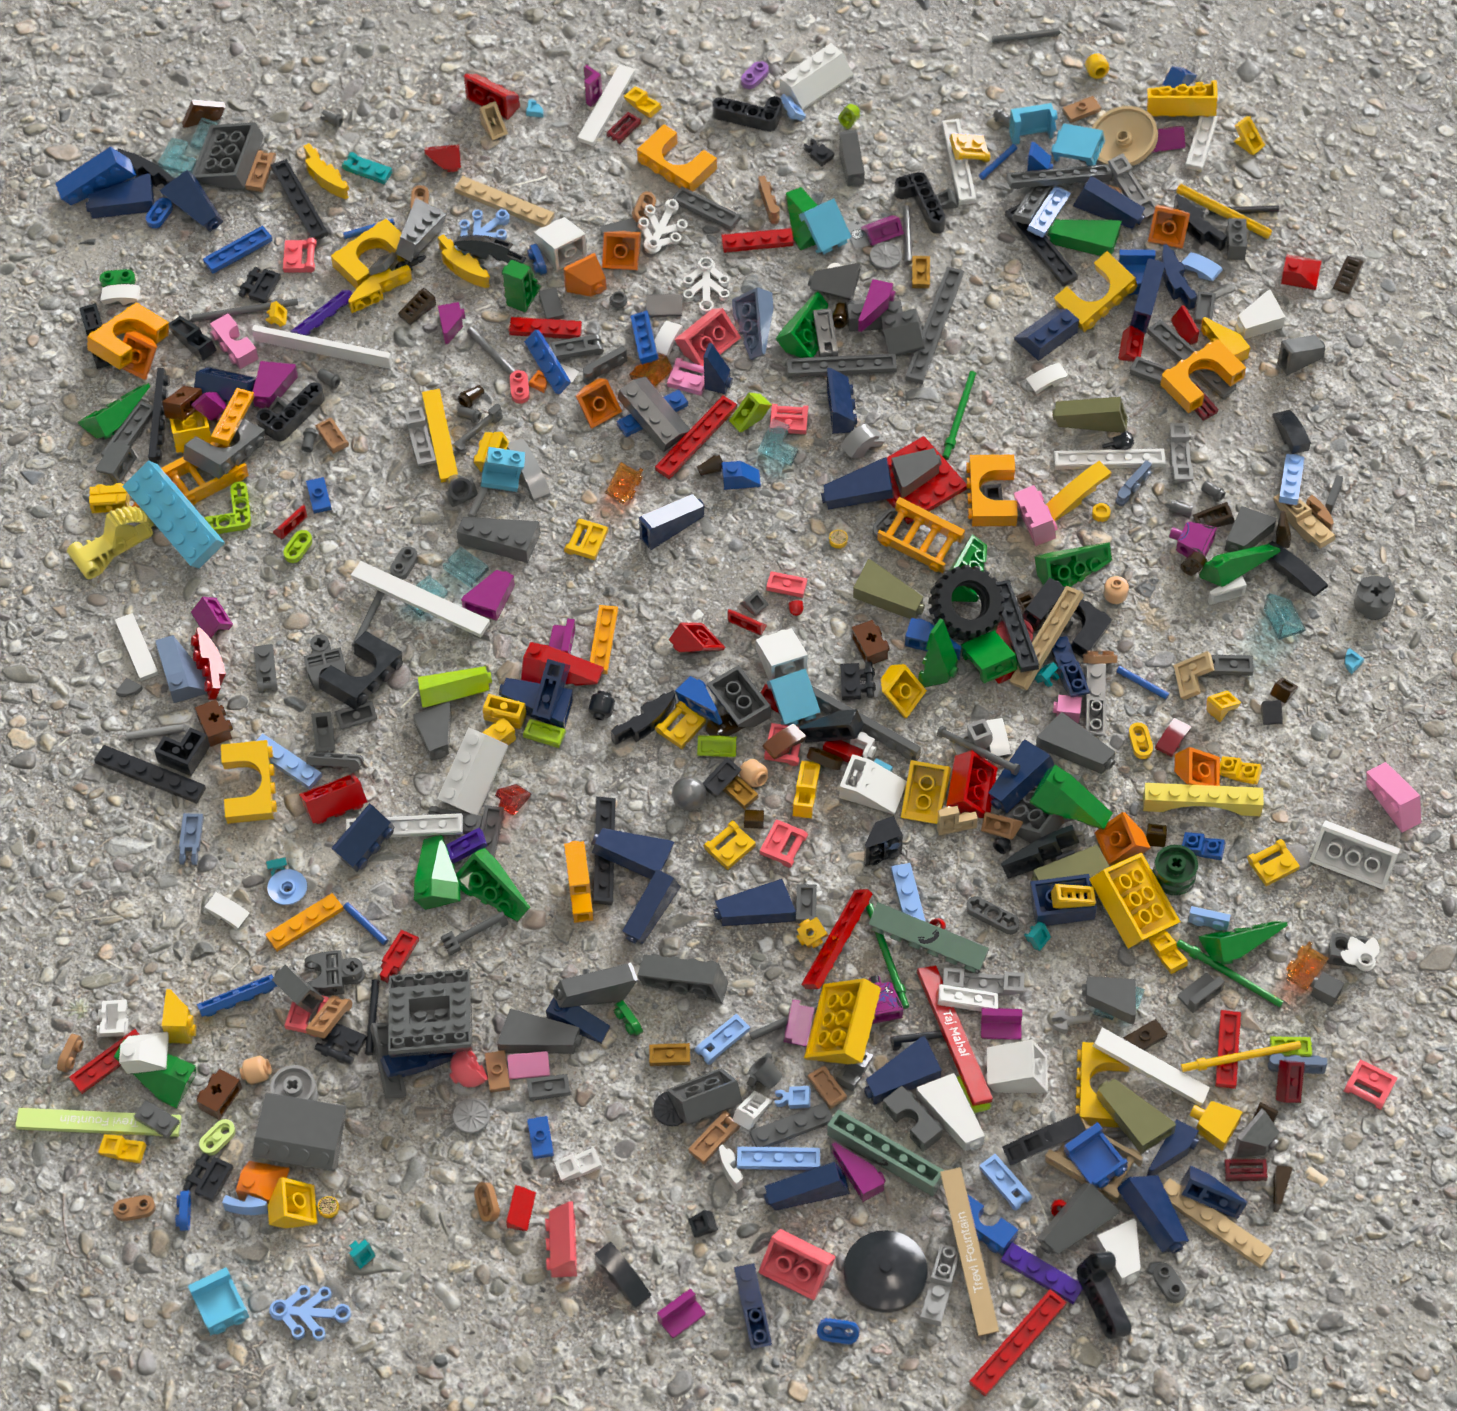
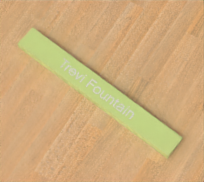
(84, 1122)

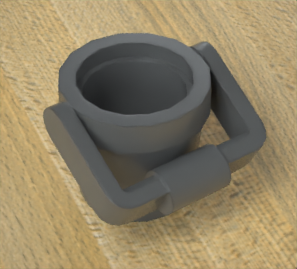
(460, 489)
(764, 1072)

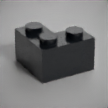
(183, 755)

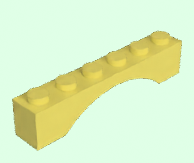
(1241, 800)

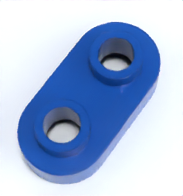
(157, 214)
(539, 263)
(183, 1202)
(838, 1332)

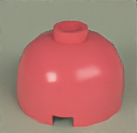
(467, 1070)

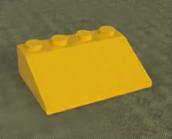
(1134, 900)
(843, 1022)

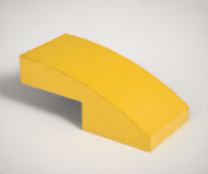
(640, 101)
(1167, 951)
(121, 1149)

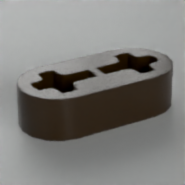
(1193, 563)
(824, 758)

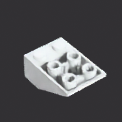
(871, 785)

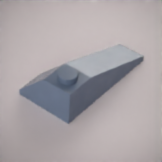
(754, 316)

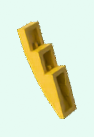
(1077, 489)

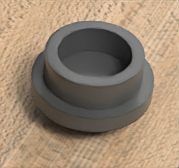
(618, 299)

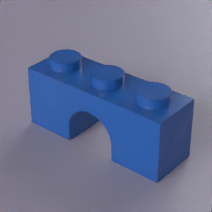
(996, 1237)

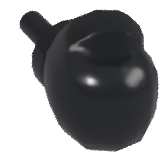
(1122, 442)

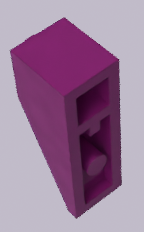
(876, 302)
(860, 1173)

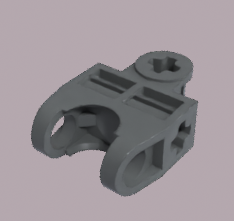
(322, 658)
(334, 972)

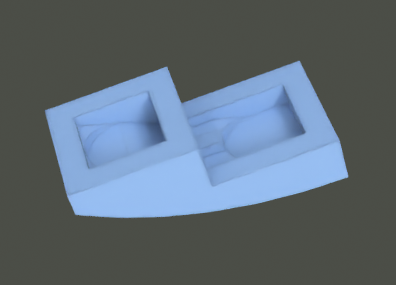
(1203, 266)
(251, 1206)

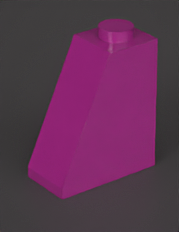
(272, 381)
(490, 595)

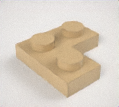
(1189, 670)
(950, 820)

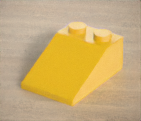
(184, 431)
(925, 791)

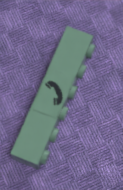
(928, 936)
(885, 1152)

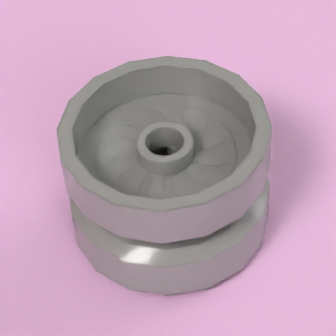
(294, 1082)

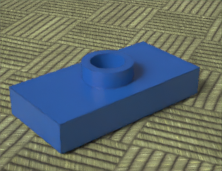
(318, 495)
(540, 1137)

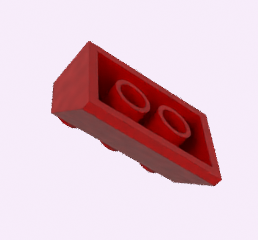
(483, 91)
(970, 784)
(333, 798)

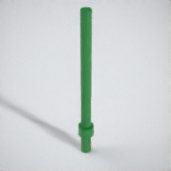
(950, 441)
(1195, 953)
(898, 987)

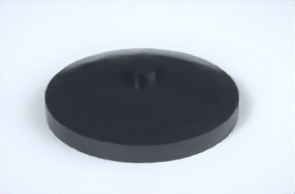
(885, 1271)

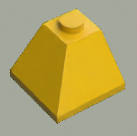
(902, 688)
(292, 1204)

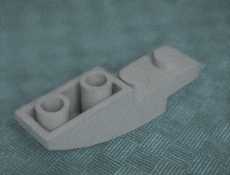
(1095, 701)
(940, 1285)

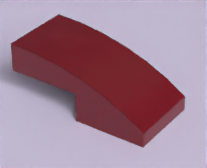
(1172, 737)

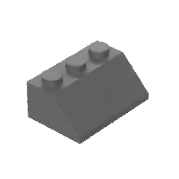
(855, 308)
(740, 698)
(705, 1096)

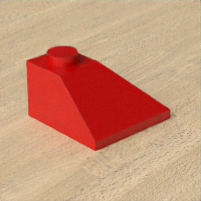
(445, 156)
(1301, 272)
(694, 638)

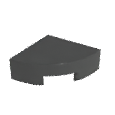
(128, 688)

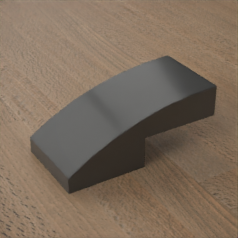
(852, 1073)

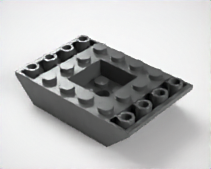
(430, 1013)

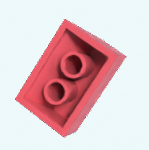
(712, 328)
(561, 1241)
(796, 1264)

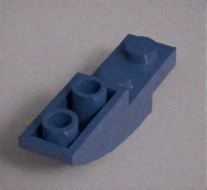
(1174, 280)
(1068, 668)
(413, 1065)
(752, 1306)

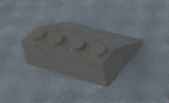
(228, 155)
(1035, 821)
(299, 1131)

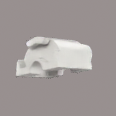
(113, 1019)

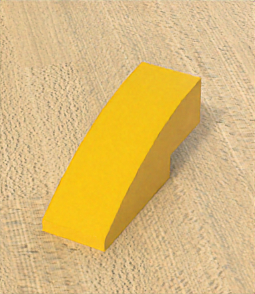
(806, 789)

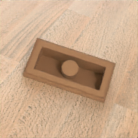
(1000, 825)

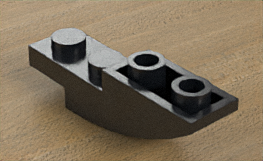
(1197, 227)
(483, 246)
(642, 725)
(1044, 1139)

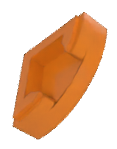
(538, 382)

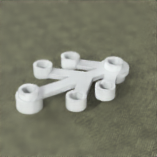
(661, 228)
(706, 283)

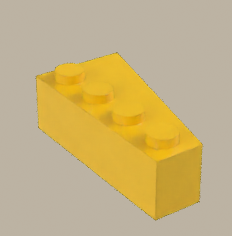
(1183, 100)

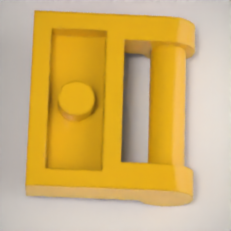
(969, 147)
(591, 542)
(686, 727)
(734, 849)
(1275, 868)

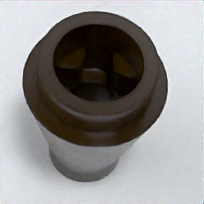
(840, 316)
(469, 397)
(710, 466)

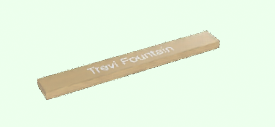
(969, 1252)

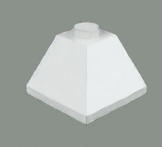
(144, 1052)

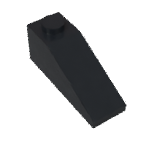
(834, 727)

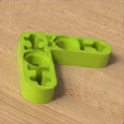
(234, 518)

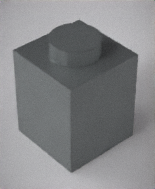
(1326, 989)

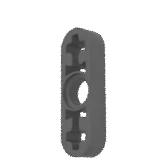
(977, 913)

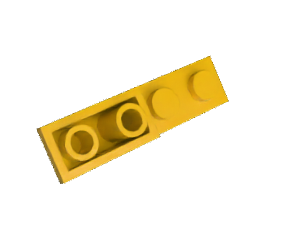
(324, 174)
(461, 265)
(372, 289)

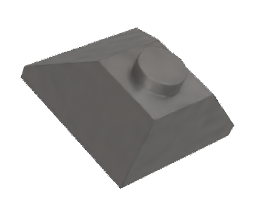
(1257, 1137)

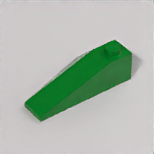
(107, 420)
(1065, 796)
(435, 876)
(1232, 945)

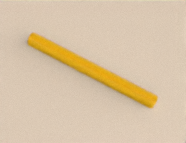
(1222, 210)

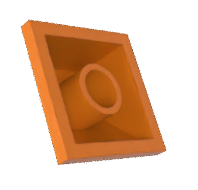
(1169, 226)
(621, 250)
(585, 277)
(142, 353)
(598, 402)
(1197, 767)
(1121, 839)
(259, 1180)

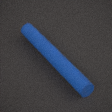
(997, 162)
(356, 232)
(1142, 682)
(365, 923)

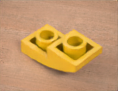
(1237, 770)

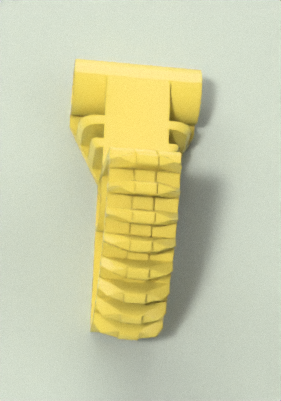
(116, 539)

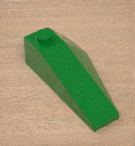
(799, 202)
(799, 334)
(972, 554)
(1072, 564)
(1231, 565)
(940, 658)
(488, 881)
(168, 1084)

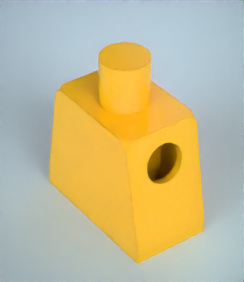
(1216, 1123)

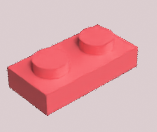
(786, 584)

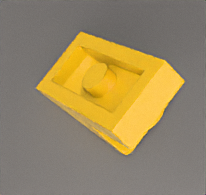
(1249, 136)
(1220, 704)

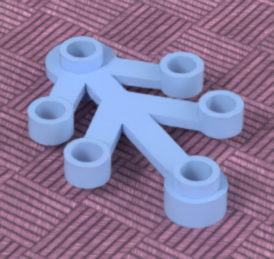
(501, 218)
(307, 1311)

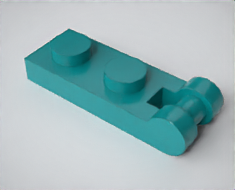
(367, 168)

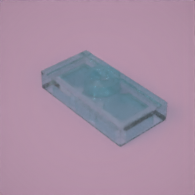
(200, 133)

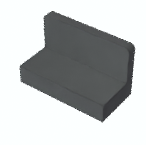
(116, 461)
(1201, 992)

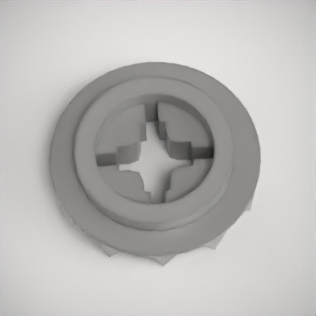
(1081, 829)

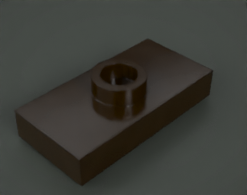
(1147, 1035)

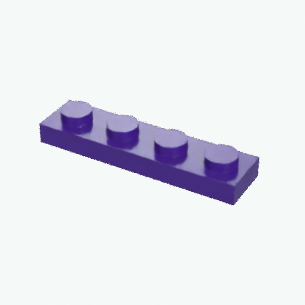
(327, 310)
(1042, 1273)

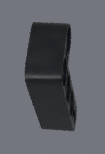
(747, 114)
(919, 187)
(292, 415)
(1101, 1294)

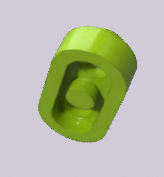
(849, 116)
(296, 547)

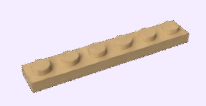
(502, 200)
(1049, 633)
(1219, 1226)

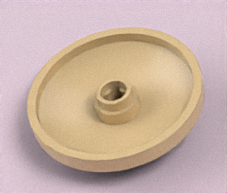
(1128, 132)

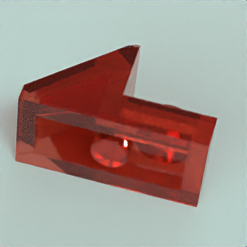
(512, 798)

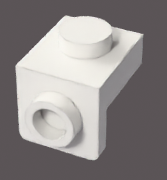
(866, 743)

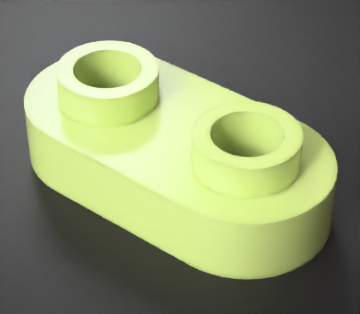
(215, 1137)

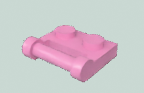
(686, 381)

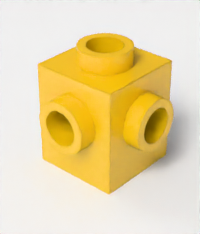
(807, 926)

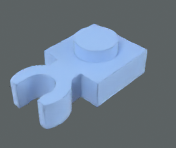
(793, 109)
(796, 1097)

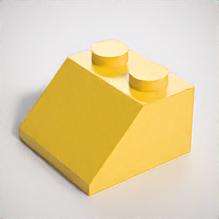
(177, 1020)

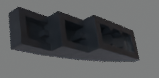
(144, 166)
(92, 321)
(1297, 571)
(1037, 852)

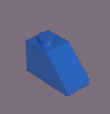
(1178, 76)
(1038, 158)
(739, 475)

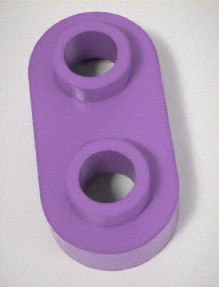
(755, 75)

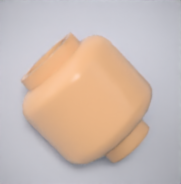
(1116, 590)
(753, 773)
(255, 1070)

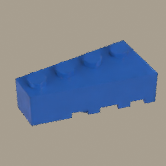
(96, 174)

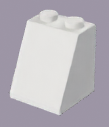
(561, 243)
(781, 653)
(1017, 1068)

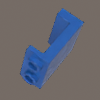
(1135, 263)
(1095, 1157)

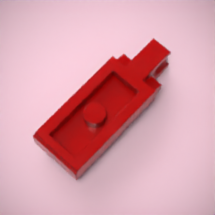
(397, 954)

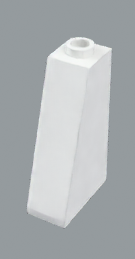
(951, 1108)

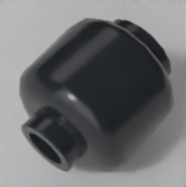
(601, 705)

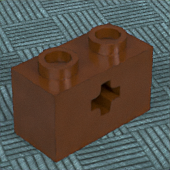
(179, 405)
(869, 642)
(213, 722)
(219, 1094)

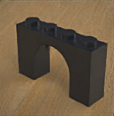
(1093, 620)
(356, 690)

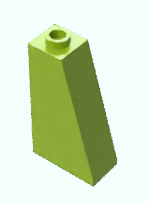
(453, 685)

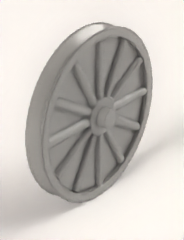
(885, 255)
(471, 1115)

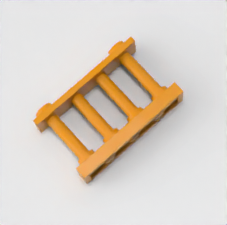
(181, 467)
(921, 517)

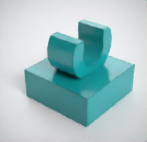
(1045, 673)
(276, 864)
(1038, 936)
(361, 1253)

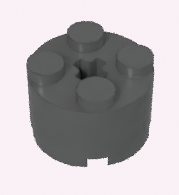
(1374, 597)

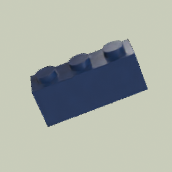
(1048, 332)
(222, 382)
(840, 402)
(363, 838)
(1043, 906)

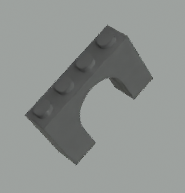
(219, 460)

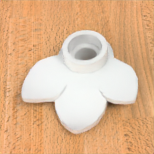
(1359, 952)

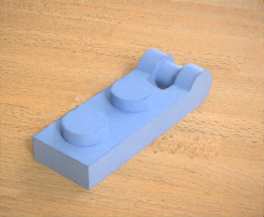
(722, 1038)
(1005, 1181)

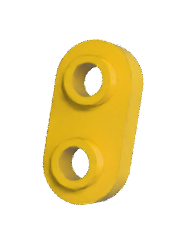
(1140, 742)

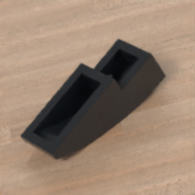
(192, 337)
(1292, 431)
(622, 1274)

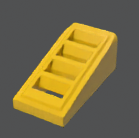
(1065, 902)

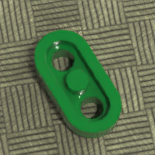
(117, 277)
(631, 1023)

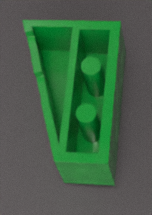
(519, 285)

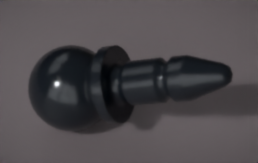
(414, 262)

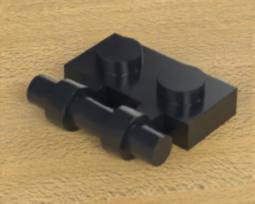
(263, 287)
(850, 681)
(344, 1038)
(212, 1180)

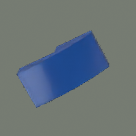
(1203, 846)

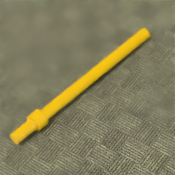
(1202, 1063)

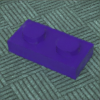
(466, 845)

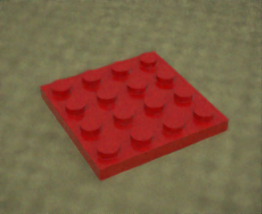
(936, 490)

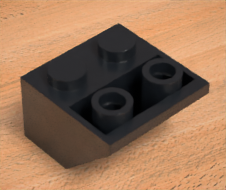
(883, 842)

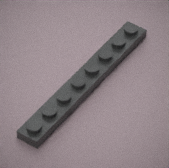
(935, 324)
(875, 730)

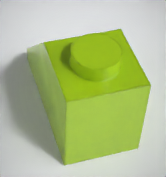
(750, 411)

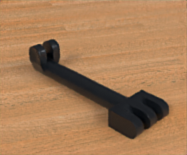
(898, 1040)

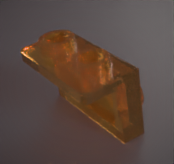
(653, 371)
(623, 483)
(1306, 966)

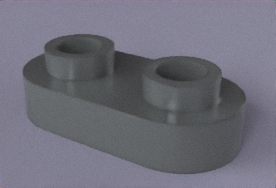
(884, 521)
(404, 561)
(1169, 1281)

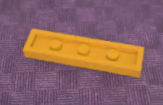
(232, 417)
(604, 636)
(304, 922)

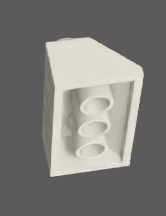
(816, 76)
(472, 771)
(1354, 855)

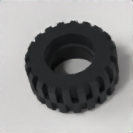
(985, 589)

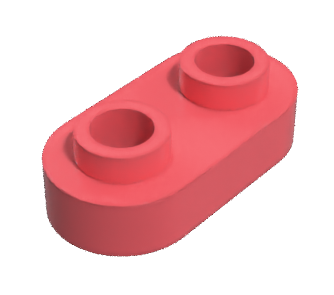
(519, 385)

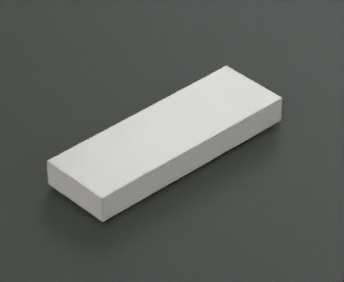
(966, 998)

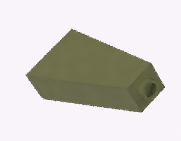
(1092, 414)
(887, 592)
(1084, 862)
(1136, 1117)

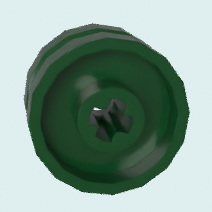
(1175, 869)

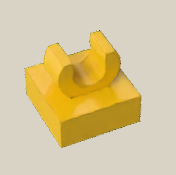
(277, 314)

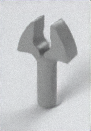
(1067, 1021)

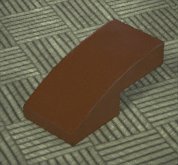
(782, 741)

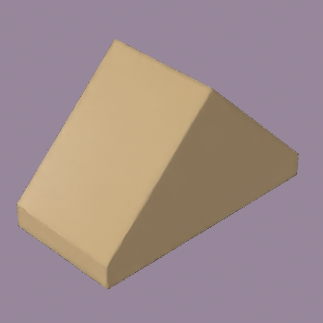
(492, 121)

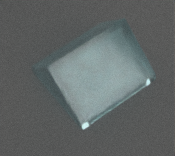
(1283, 616)

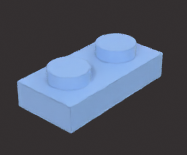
(1209, 918)

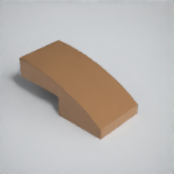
(1320, 512)

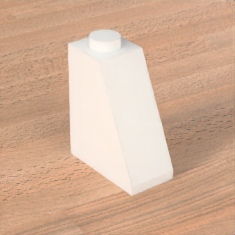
(1260, 317)
(1124, 1245)

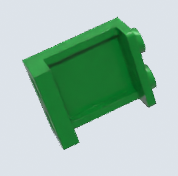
(990, 656)

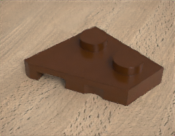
(202, 109)

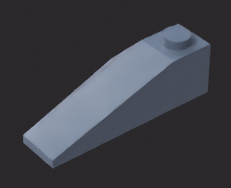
(180, 670)

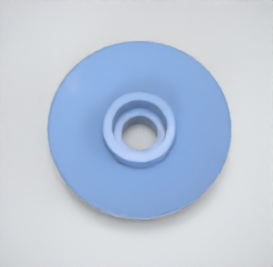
(285, 880)

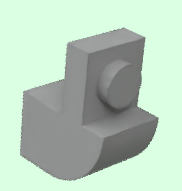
(860, 440)
(978, 734)

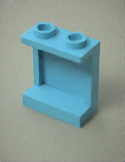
(1031, 121)
(1078, 144)
(826, 226)
(502, 469)
(794, 697)
(218, 1301)

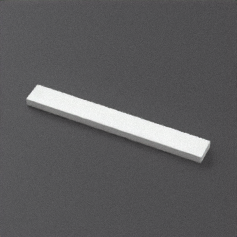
(322, 346)
(420, 599)

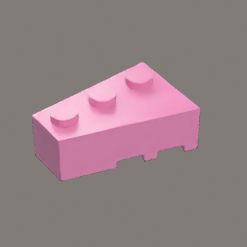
(1036, 515)
(1395, 796)

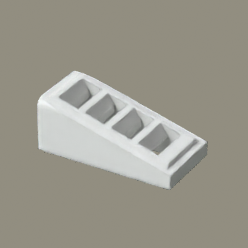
(1232, 590)
(750, 1111)

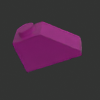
(451, 320)
(210, 405)

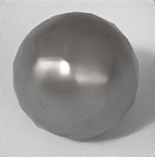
(689, 793)

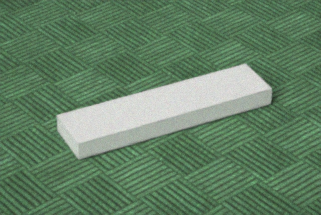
(1201, 143)
(136, 647)

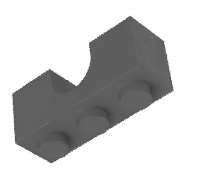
(902, 1105)

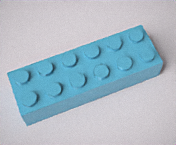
(173, 514)

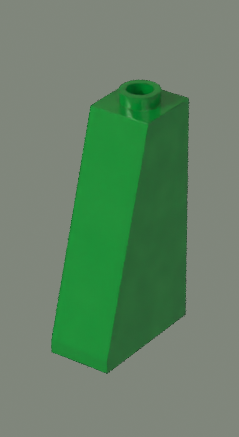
(1086, 235)

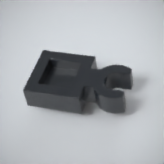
(820, 154)

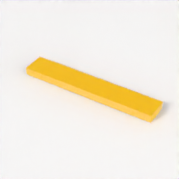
(439, 434)

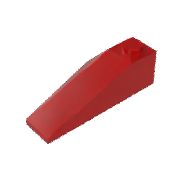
(580, 673)

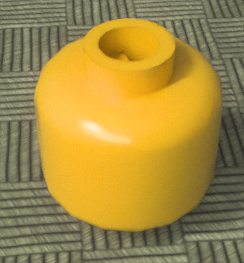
(1097, 66)

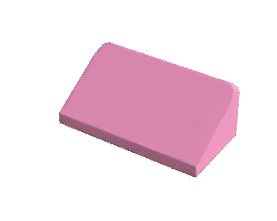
(528, 1065)

